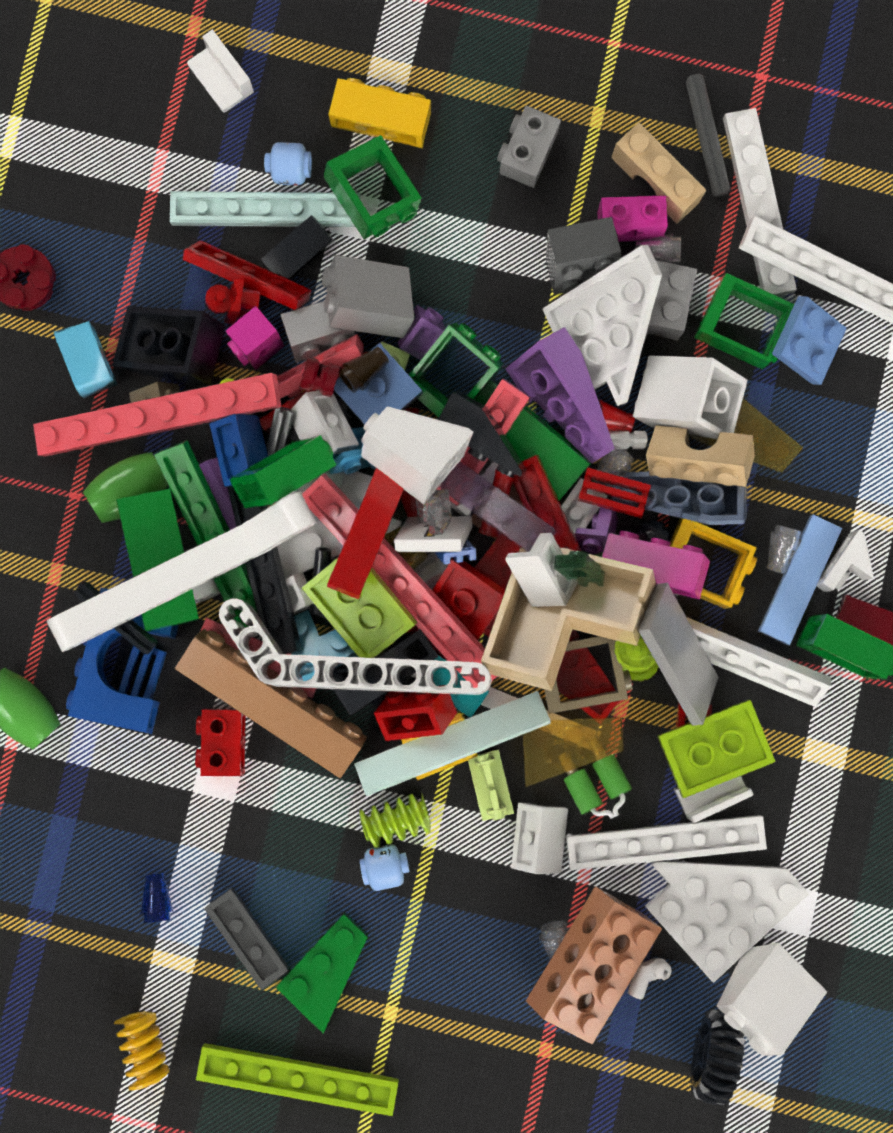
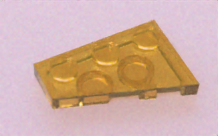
(771, 444)
(569, 745)

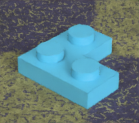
(313, 644)

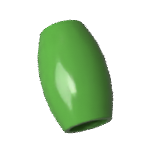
(124, 479)
(25, 710)

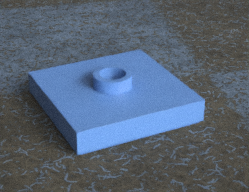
(389, 388)

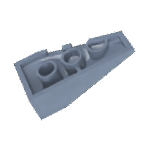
(691, 500)

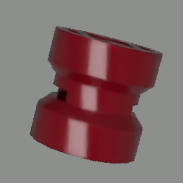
(327, 377)

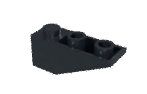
(487, 437)
(410, 646)

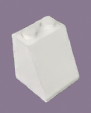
(690, 395)
(414, 449)
(769, 998)

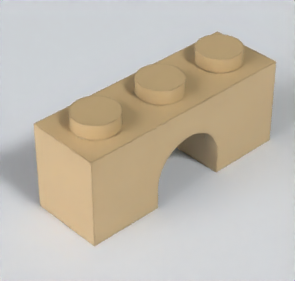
(645, 157)
(724, 463)

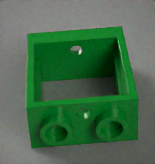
(358, 160)
(752, 295)
(431, 396)
(283, 472)
(847, 647)

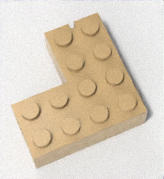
(531, 640)

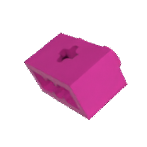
(635, 217)
(254, 339)

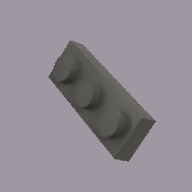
(246, 938)

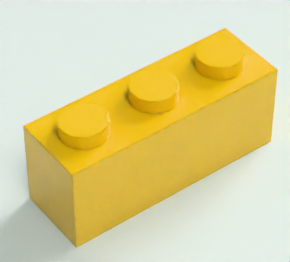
(380, 112)

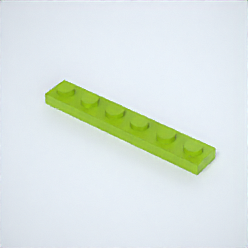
(297, 1079)

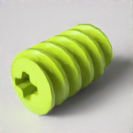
(395, 820)

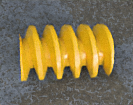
(143, 1049)

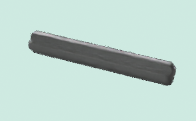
(707, 135)

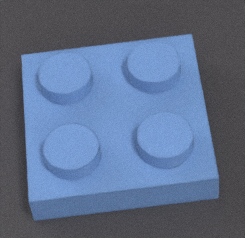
(809, 340)

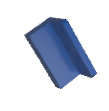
(237, 444)

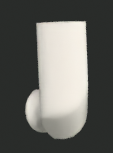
(648, 971)

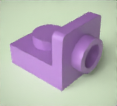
(422, 332)
(595, 539)

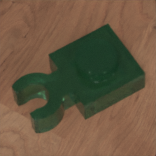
(581, 567)

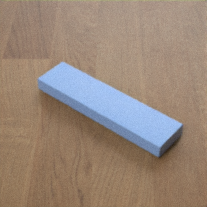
(800, 580)

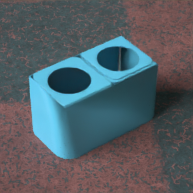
(85, 359)

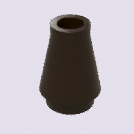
(361, 370)

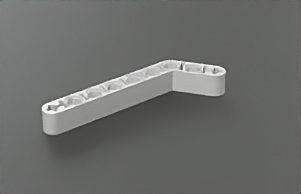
(182, 573)
(324, 665)

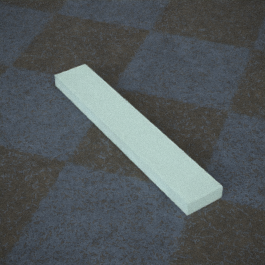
(256, 209)
(456, 743)

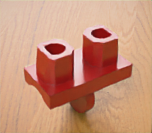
(234, 301)

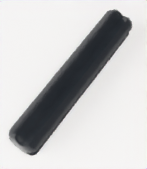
(129, 630)

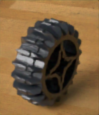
(716, 1059)

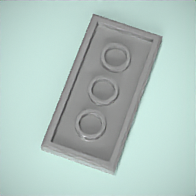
(678, 653)

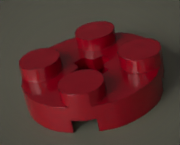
(40, 281)

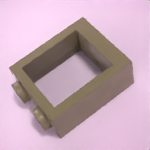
(622, 680)

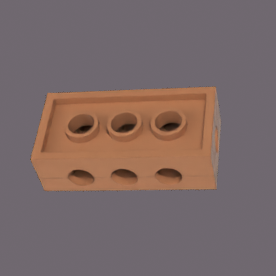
(593, 965)

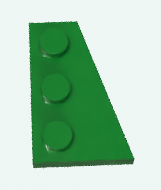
(323, 971)

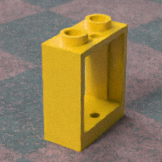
(744, 565)

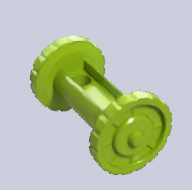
(636, 660)

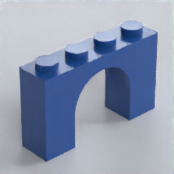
(95, 697)

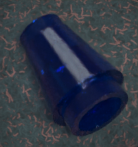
(156, 899)

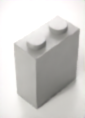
(368, 296)

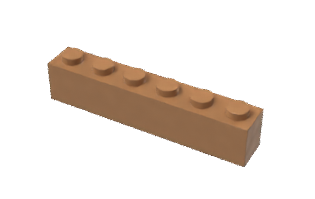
(280, 710)

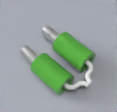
(585, 794)

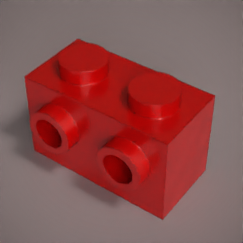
(414, 714)
(221, 742)

